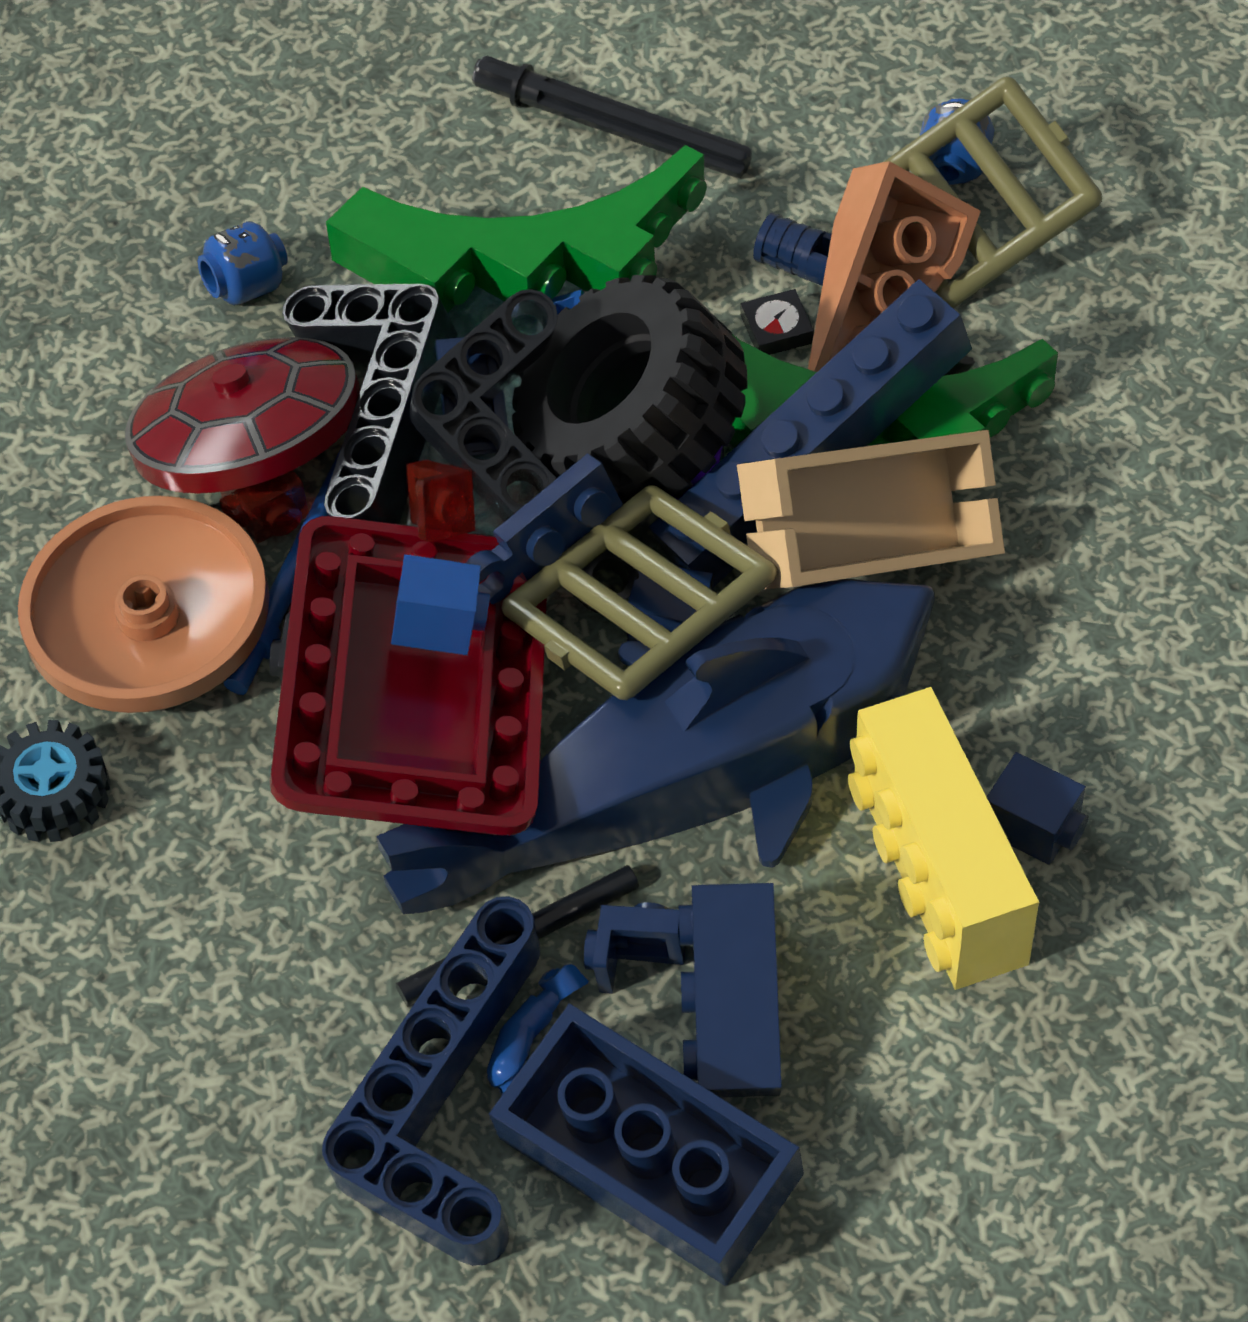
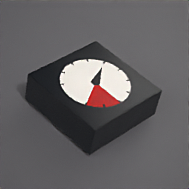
(777, 322)

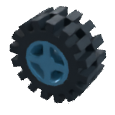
(37, 762)

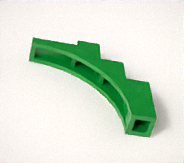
(511, 254)
(953, 405)

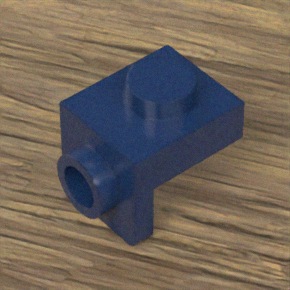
(632, 933)

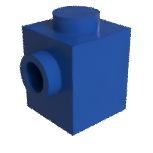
(438, 605)

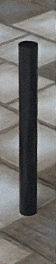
(546, 921)

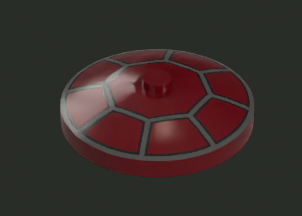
(243, 415)

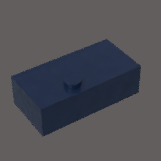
(648, 1143)

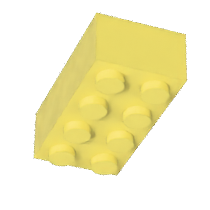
(942, 839)

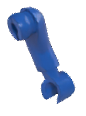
(527, 1022)

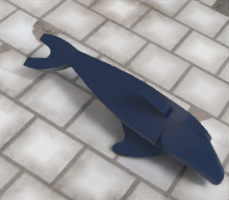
(714, 734)

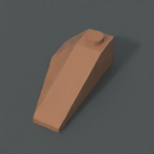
(880, 244)

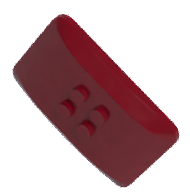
(398, 726)

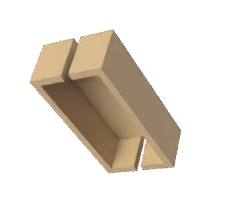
(871, 508)

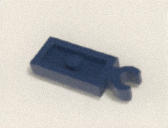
(547, 526)

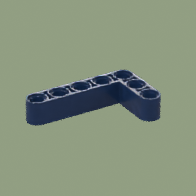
(430, 1082)

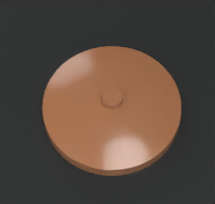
(143, 604)

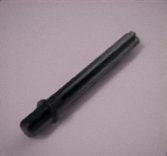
(608, 115)

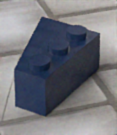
(732, 989)

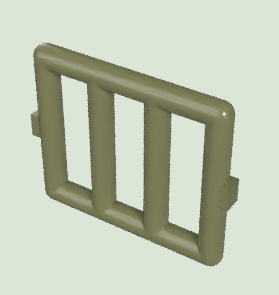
(1039, 227)
(665, 646)

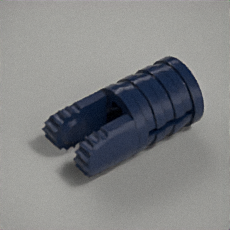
(793, 247)

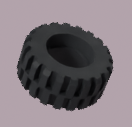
(637, 384)

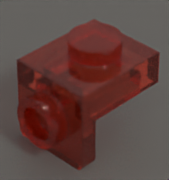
(440, 499)

